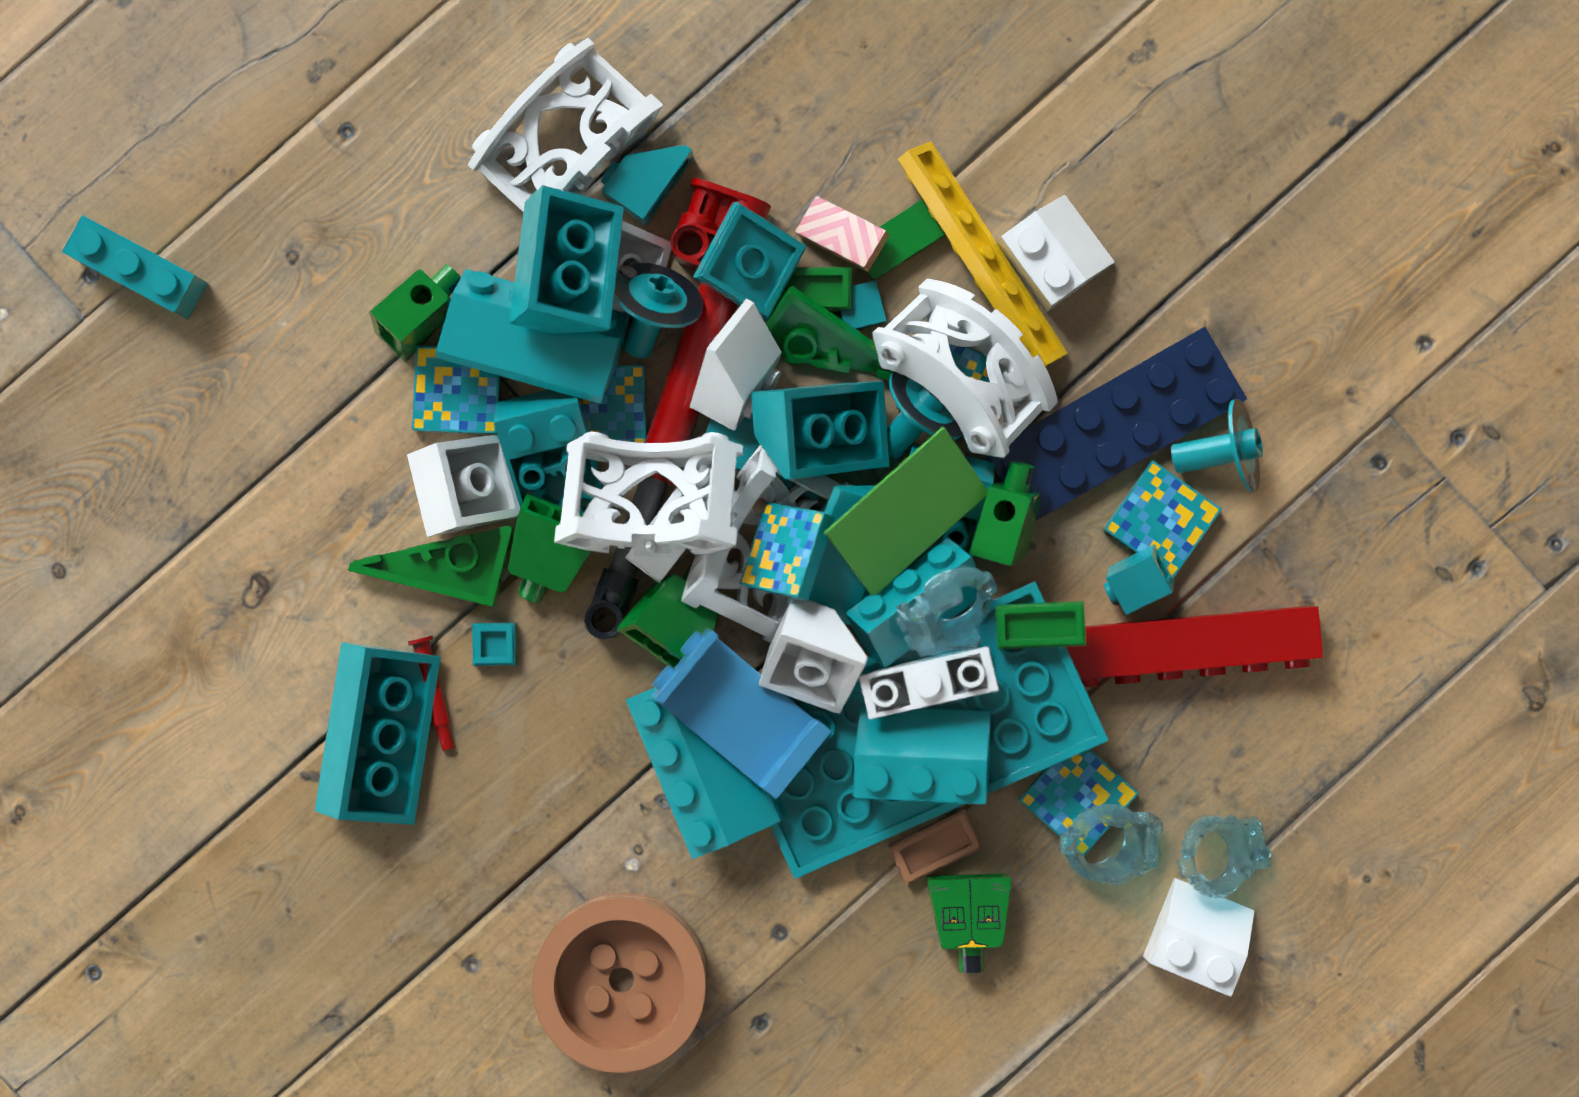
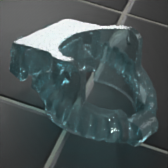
(940, 594)
(1245, 848)
(1138, 852)

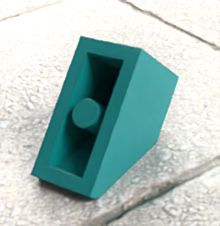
(645, 180)

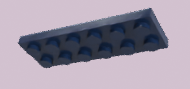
(1124, 420)

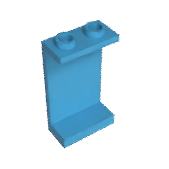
(742, 721)

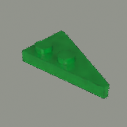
(818, 337)
(457, 567)

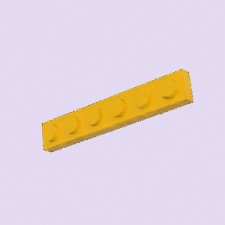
(979, 250)

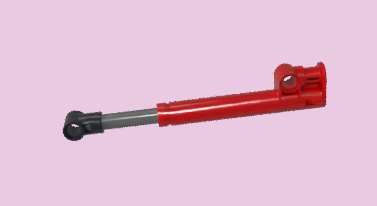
(673, 416)

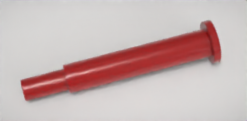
(439, 713)

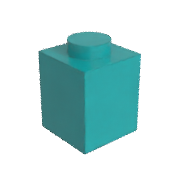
(1138, 580)

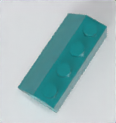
(481, 337)
(377, 735)
(704, 790)

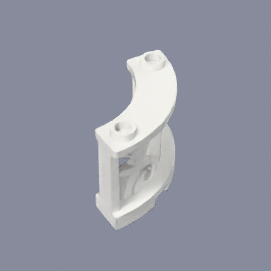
(623, 125)
(974, 404)
(703, 528)
(713, 571)

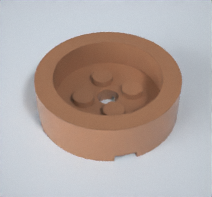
(593, 1018)

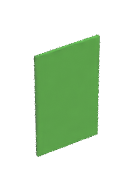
(907, 512)

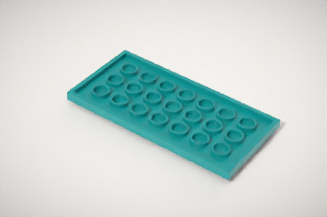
(1035, 723)

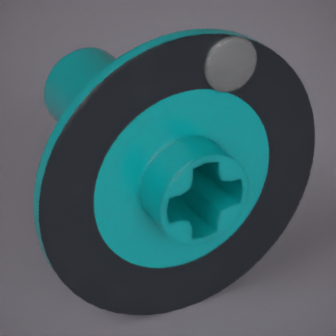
(655, 300)
(918, 413)
(1239, 446)

